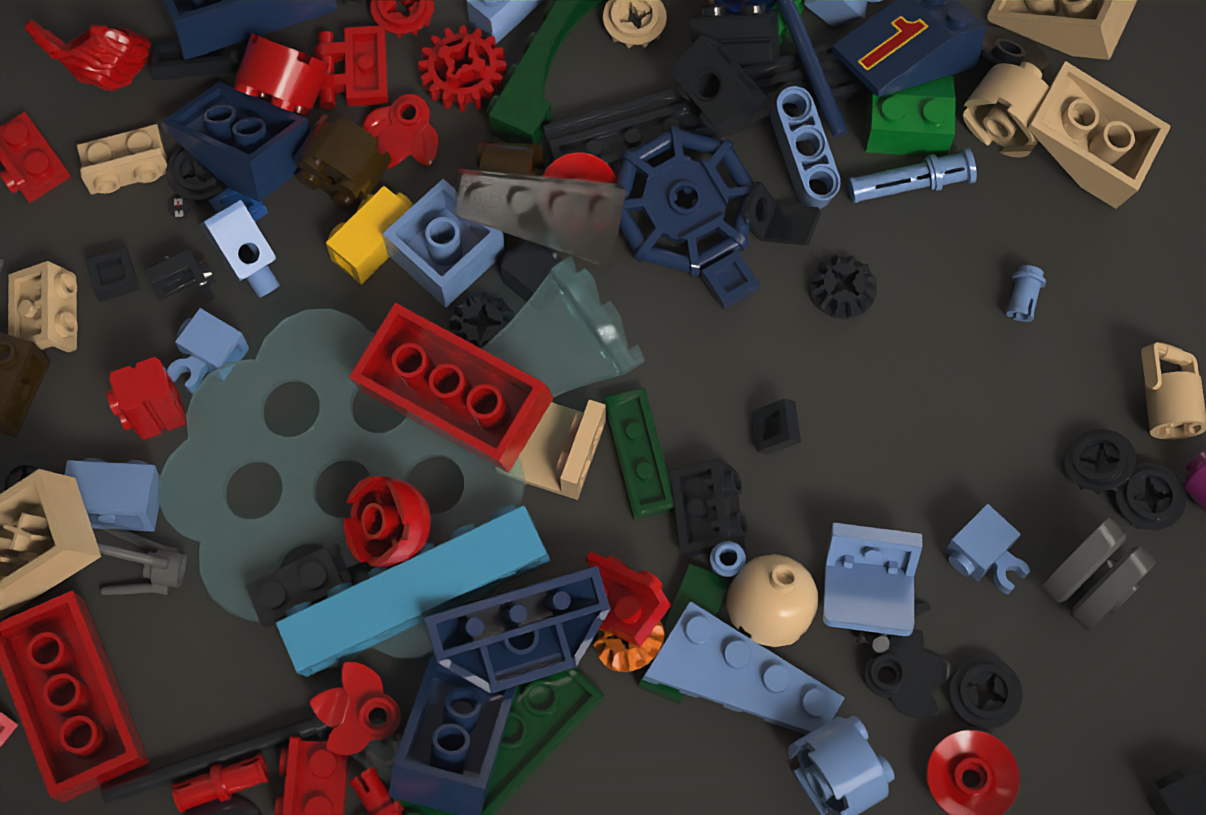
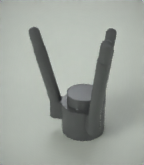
(163, 565)

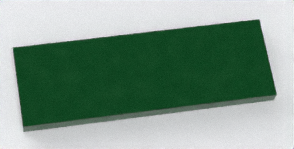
(537, 725)

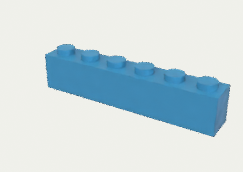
(405, 593)

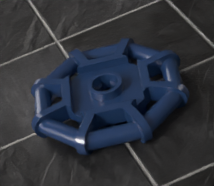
(677, 222)

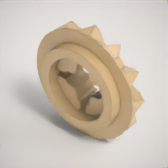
(652, 21)

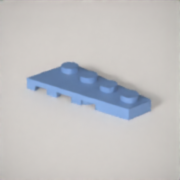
(729, 668)

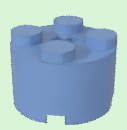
(841, 768)

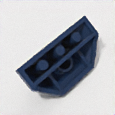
(520, 631)

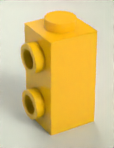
(359, 242)

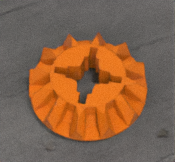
(619, 658)

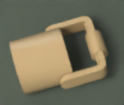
(1173, 398)

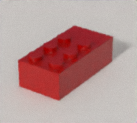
(452, 387)
(68, 697)

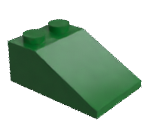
(912, 120)

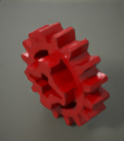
(465, 73)

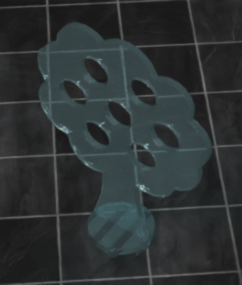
(555, 337)

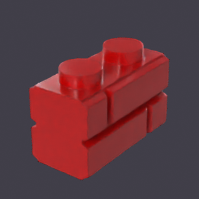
(146, 399)

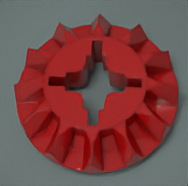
(385, 13)

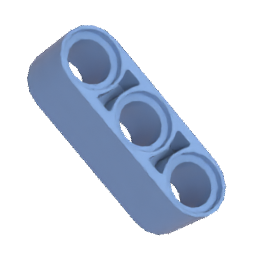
(807, 129)

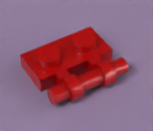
(364, 67)

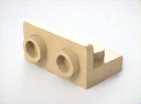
(123, 159)
(44, 306)

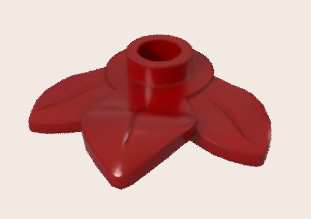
(404, 136)
(349, 710)

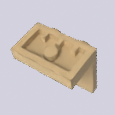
(563, 448)

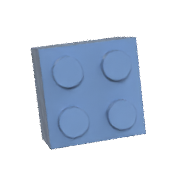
(442, 248)

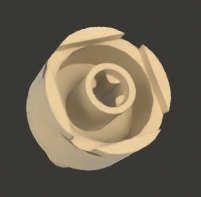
(1005, 106)

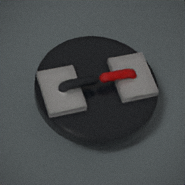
(179, 208)

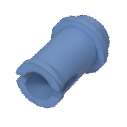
(1025, 293)
(731, 551)

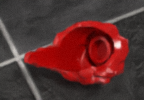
(98, 55)

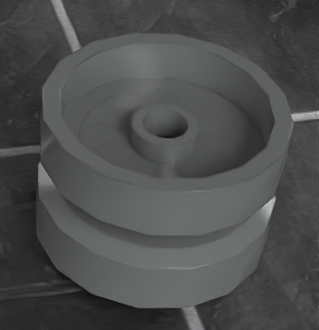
(1103, 578)

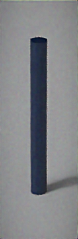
(813, 68)

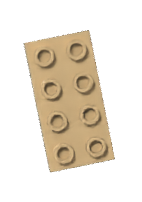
(41, 537)

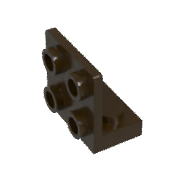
(20, 378)

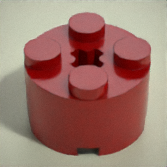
(280, 75)

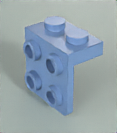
(870, 579)

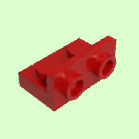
(28, 159)
(633, 598)
(314, 779)

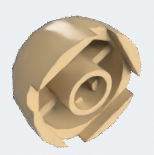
(773, 600)

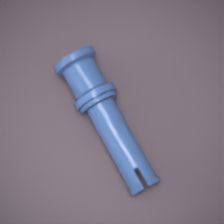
(934, 171)

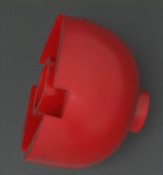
(386, 521)

